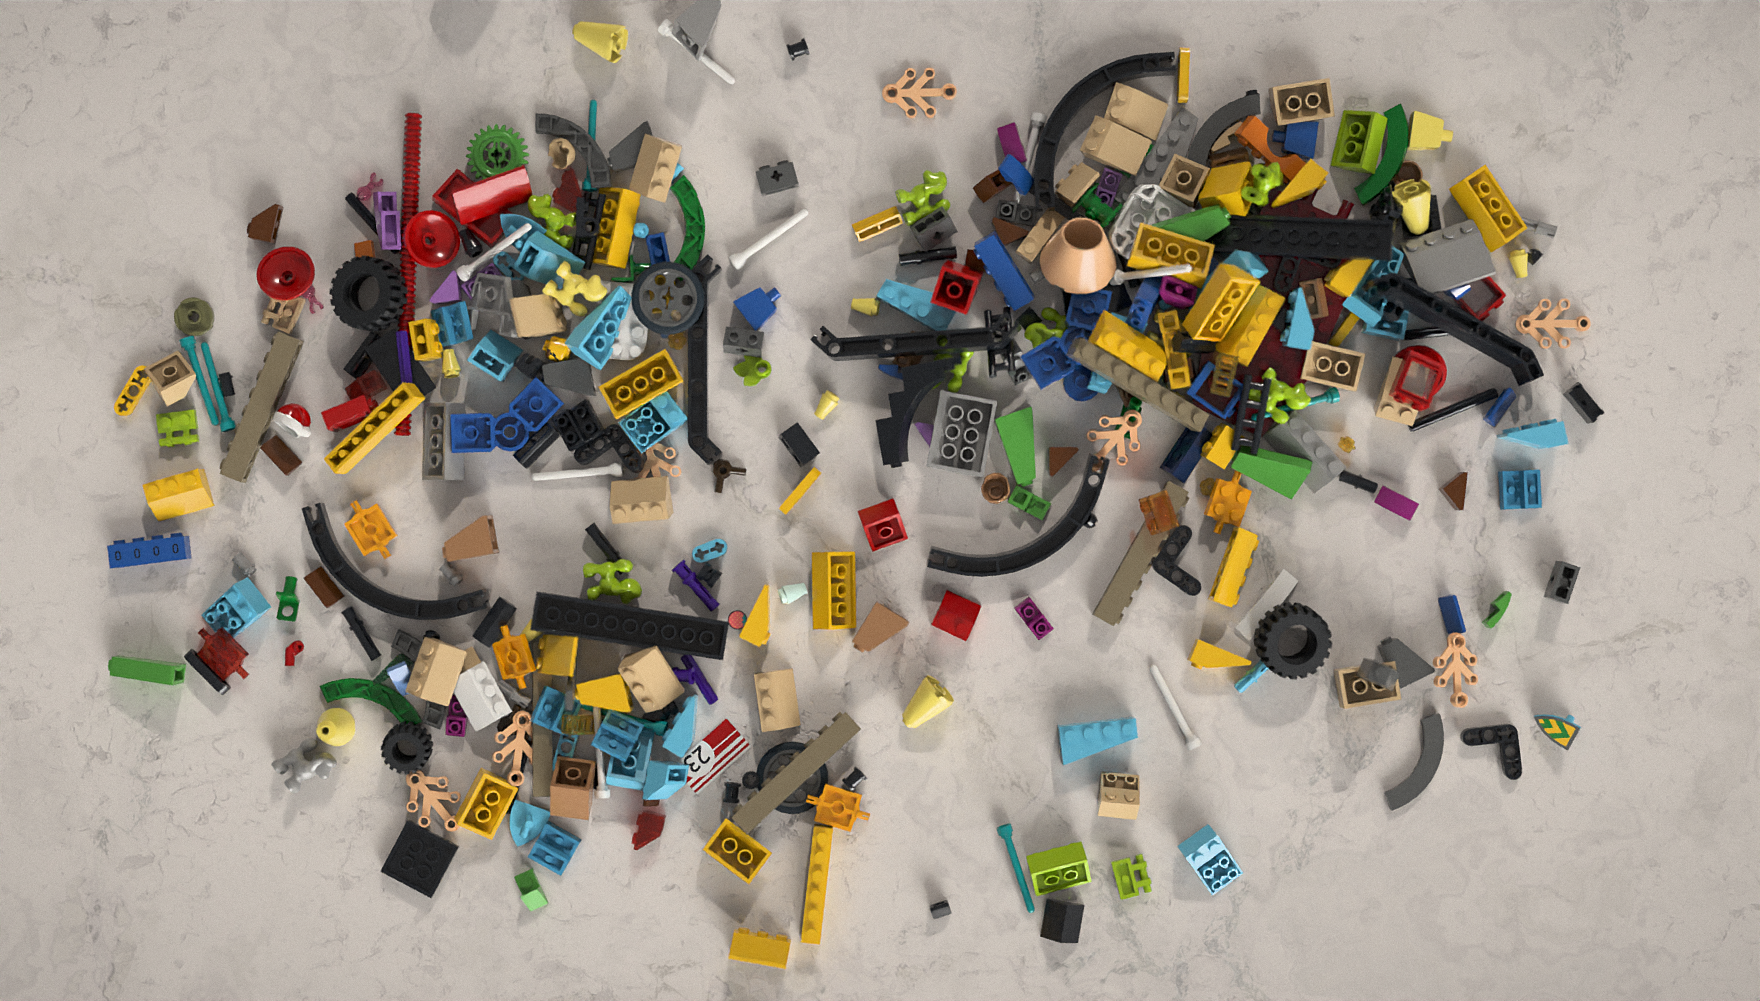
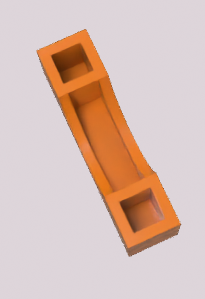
(1254, 135)

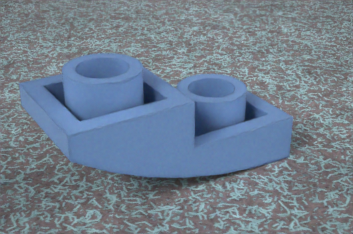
(400, 676)

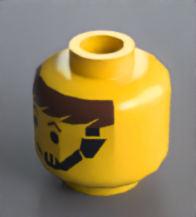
(556, 349)

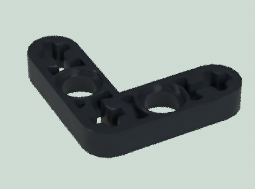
(1288, 280)
(616, 443)
(1170, 559)
(1504, 743)

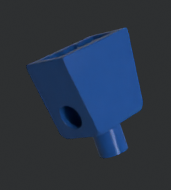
(1298, 139)
(758, 306)

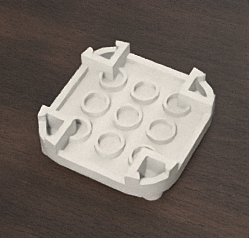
(1144, 205)
(633, 334)

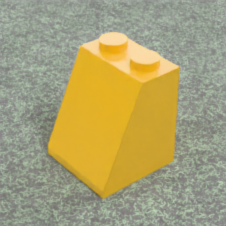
(1225, 188)
(606, 692)

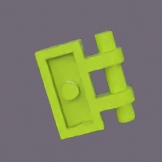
(174, 422)
(1125, 877)

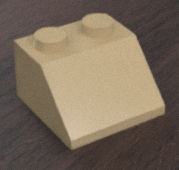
(1077, 183)

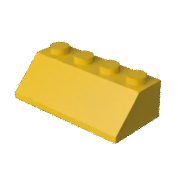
(1488, 207)
(616, 227)
(1162, 248)
(1220, 303)
(1251, 325)
(1129, 346)
(641, 383)
(1233, 566)
(833, 590)

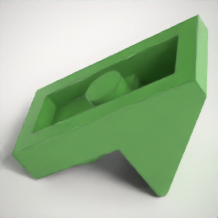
(531, 890)

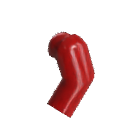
(291, 651)

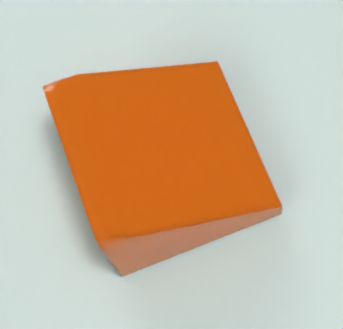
(364, 248)

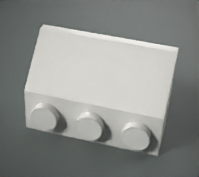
(480, 697)

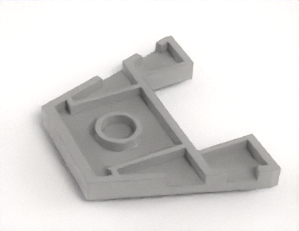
(492, 295)

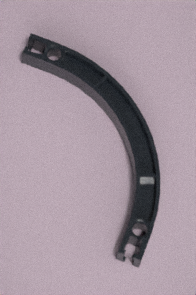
(1075, 99)
(1040, 548)
(371, 593)

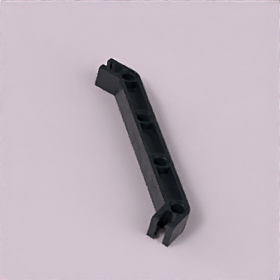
(1457, 324)
(918, 342)
(699, 370)

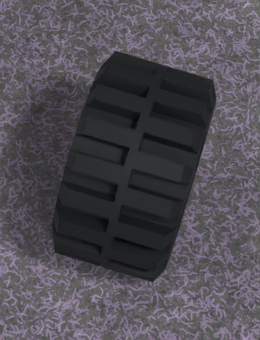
(400, 760)

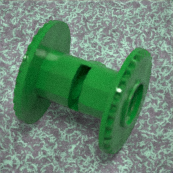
(1095, 209)

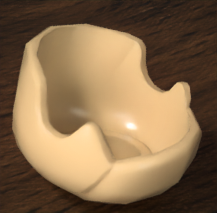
(562, 153)

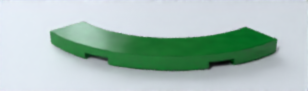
(1392, 159)
(694, 223)
(378, 693)

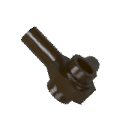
(722, 470)
(507, 721)

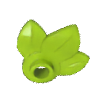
(750, 370)

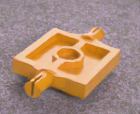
(1227, 502)
(370, 529)
(513, 656)
(837, 807)

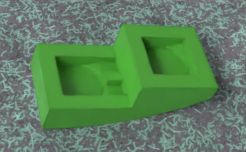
(1029, 503)
(1500, 605)

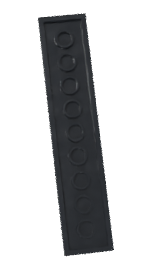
(1306, 237)

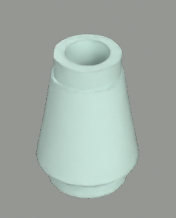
(791, 592)

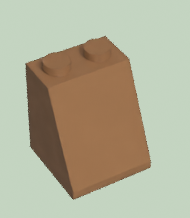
(473, 541)
(878, 627)
(568, 792)

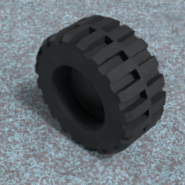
(346, 289)
(1312, 653)

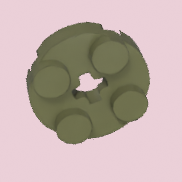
(186, 309)

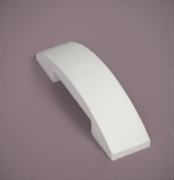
(1273, 596)

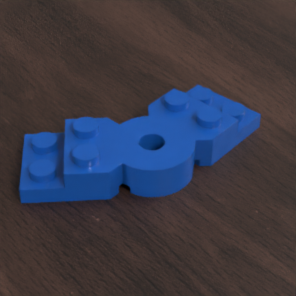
(1049, 360)
(526, 413)

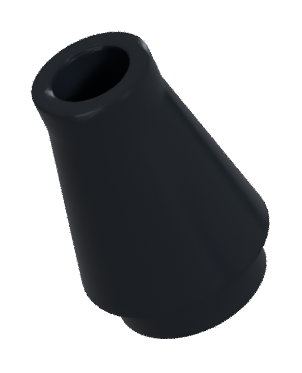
(470, 244)

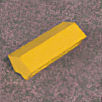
(877, 223)

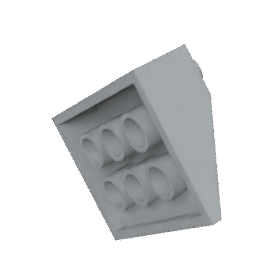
(1447, 257)
(961, 433)

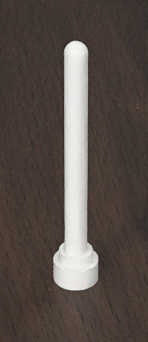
(666, 29)
(1037, 121)
(738, 259)
(466, 272)
(1121, 276)
(614, 469)
(1191, 740)
(602, 789)

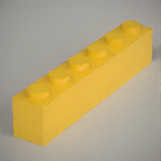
(374, 428)
(817, 884)

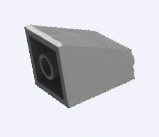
(696, 25)

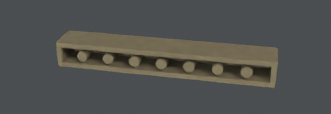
(1137, 384)
(261, 407)
(1135, 564)
(796, 772)

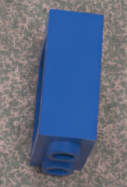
(1144, 302)
(1198, 381)

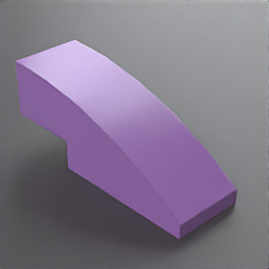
(387, 220)

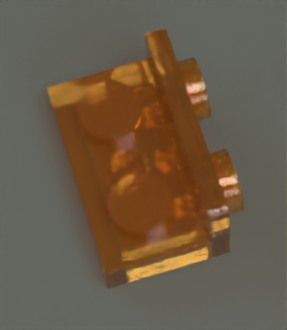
(1158, 512)

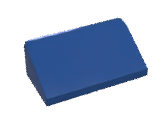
(657, 248)
(1500, 407)
(1451, 614)

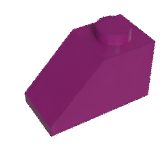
(1177, 292)

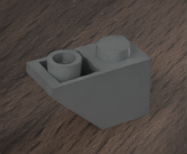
(1022, 373)

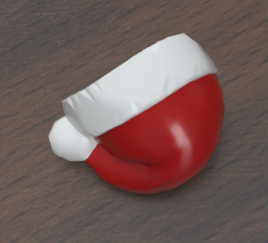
(293, 420)

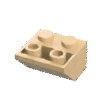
(1119, 795)

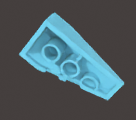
(597, 332)

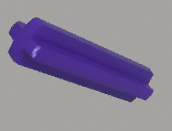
(404, 357)
(700, 679)

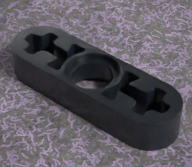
(206, 672)

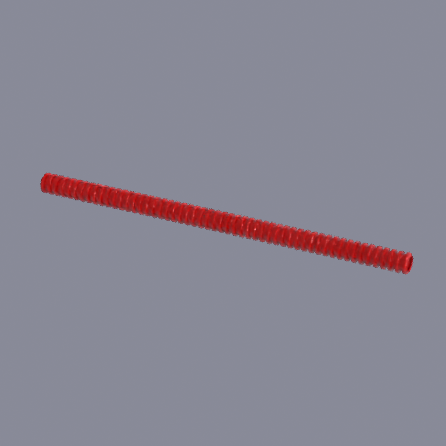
(409, 210)

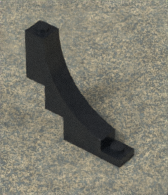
(917, 381)

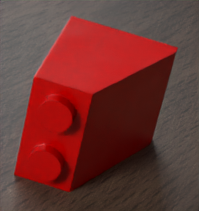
(956, 287)

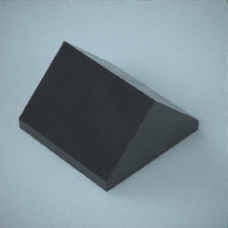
(1062, 921)

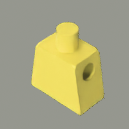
(1426, 132)

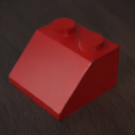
(882, 524)
(956, 615)

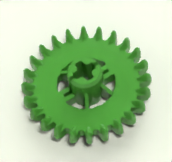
(496, 136)

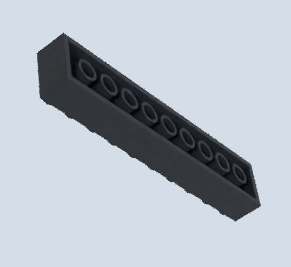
(629, 625)

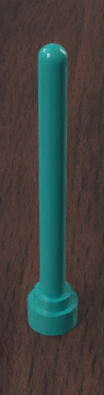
(586, 185)
(188, 344)
(1330, 396)
(227, 423)
(658, 727)
(1005, 832)

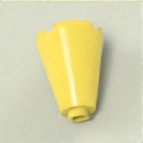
(602, 38)
(1415, 202)
(926, 702)
(336, 727)

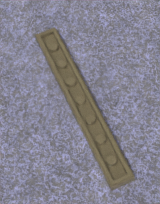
(541, 736)

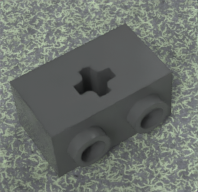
(770, 186)
(933, 229)
(743, 342)
(1562, 582)

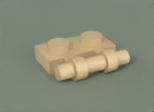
(287, 315)

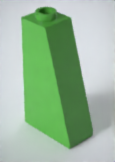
(1199, 223)
(1018, 442)
(1272, 469)
(147, 670)

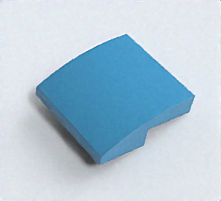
(453, 324)
(1520, 489)
(551, 708)
(617, 735)
(554, 848)

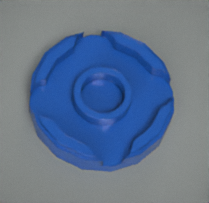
(1076, 384)

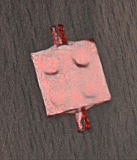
(223, 654)

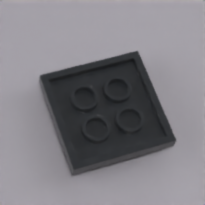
(419, 858)

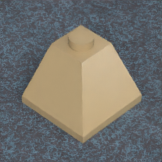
(1184, 180)
(171, 377)

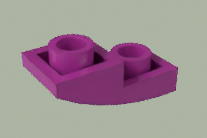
(1011, 142)
(1396, 503)
(1033, 618)
(456, 719)

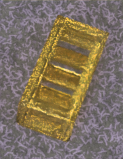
(1226, 358)
(570, 727)

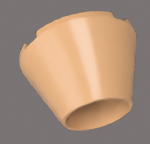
(1075, 268)

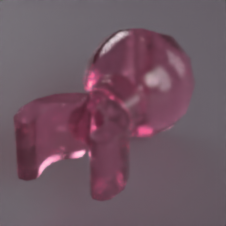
(366, 190)
(309, 294)

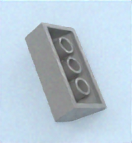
(1301, 441)
(438, 459)

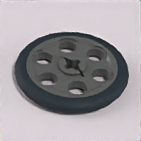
(643, 308)
(769, 763)

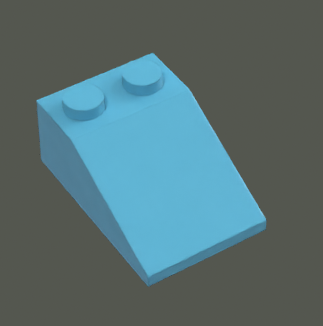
(632, 772)

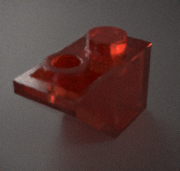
(570, 188)
(368, 385)
(650, 828)

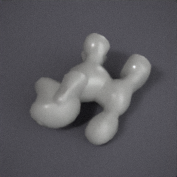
(302, 769)

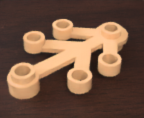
(916, 92)
(1550, 324)
(1117, 436)
(654, 462)
(1455, 646)
(518, 745)
(431, 798)

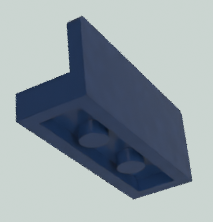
(1186, 453)

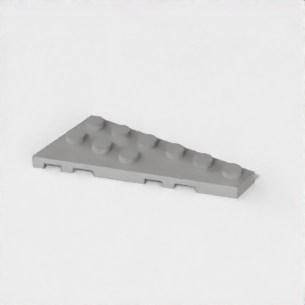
(1173, 141)

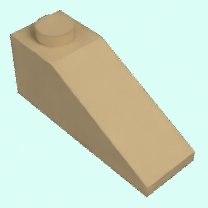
(1039, 235)

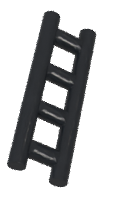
(599, 204)
(1009, 349)
(1245, 403)

